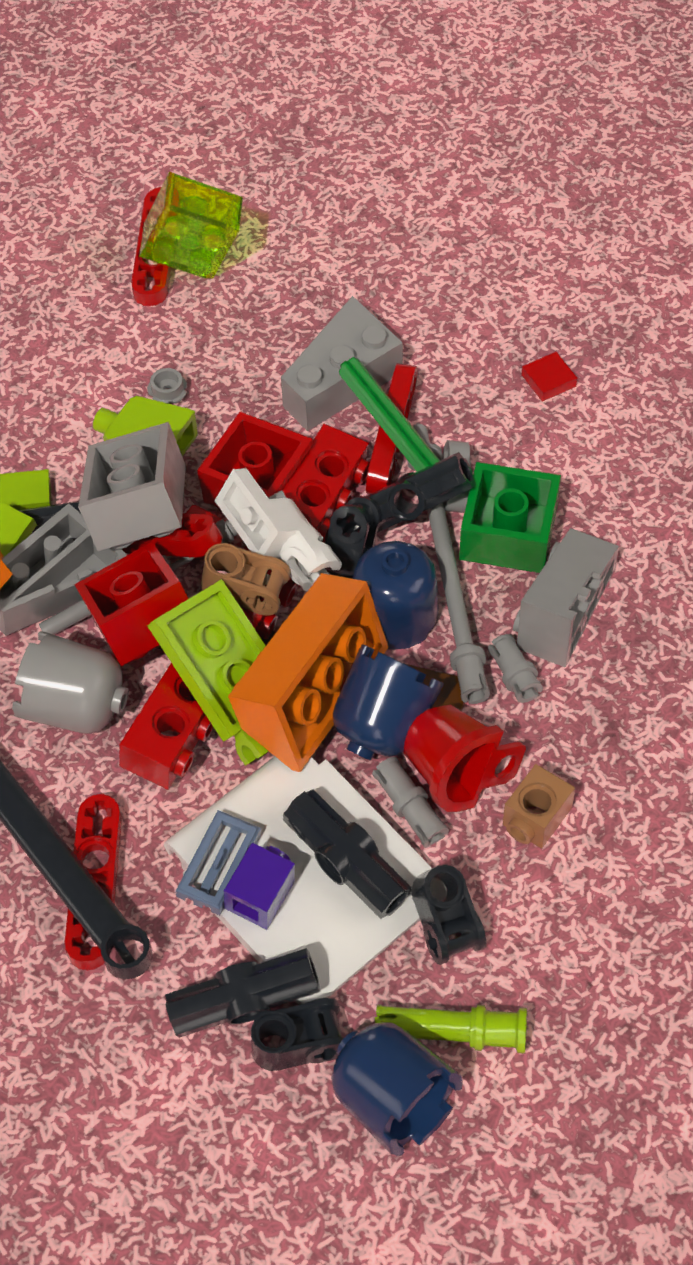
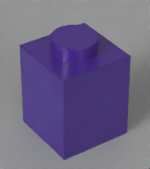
(259, 884)

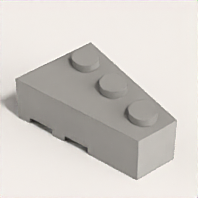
(313, 384)
(48, 568)
(564, 596)

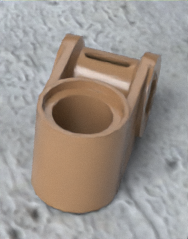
(246, 576)

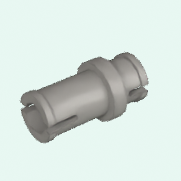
(518, 674)

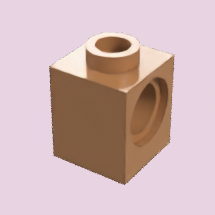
(543, 791)

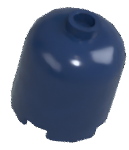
(402, 590)
(381, 703)
(393, 1084)

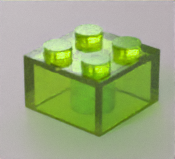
(191, 226)

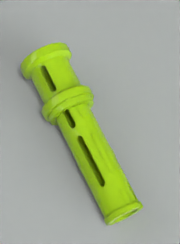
(478, 1027)

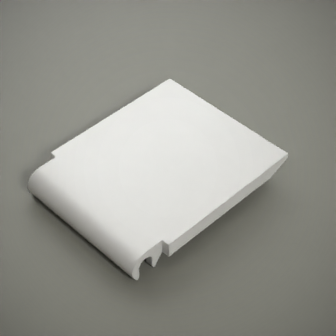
(317, 911)

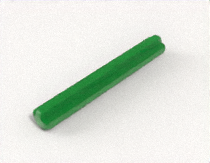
(387, 414)

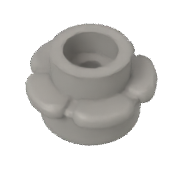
(164, 379)

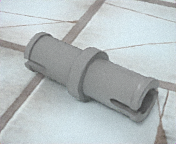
(410, 801)

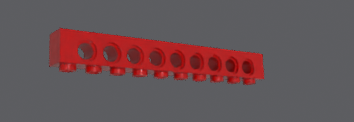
(318, 489)

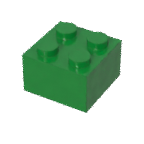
(509, 517)

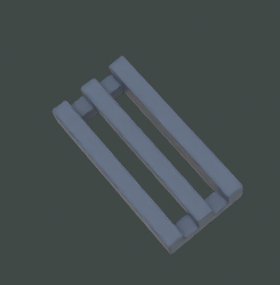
(202, 897)

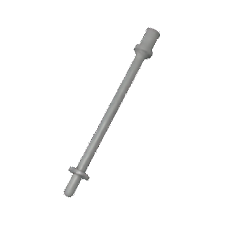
(467, 657)

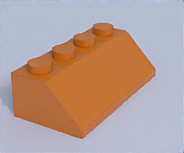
(297, 677)

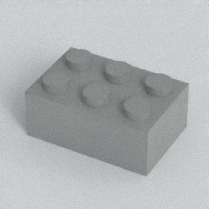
(133, 487)

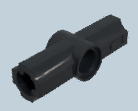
(432, 486)
(346, 853)
(242, 993)

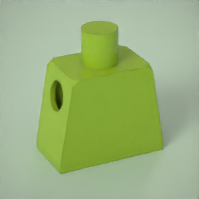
(145, 413)

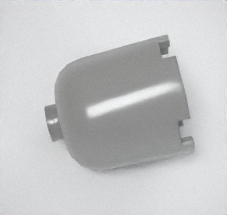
(69, 685)

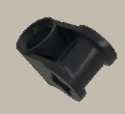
(348, 538)
(447, 917)
(302, 1032)

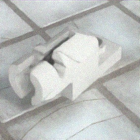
(275, 528)

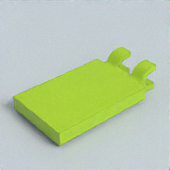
(211, 651)

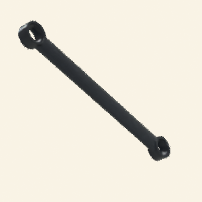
(71, 879)

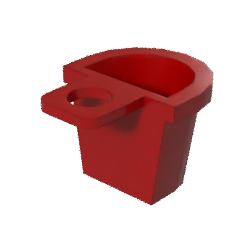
(459, 756)

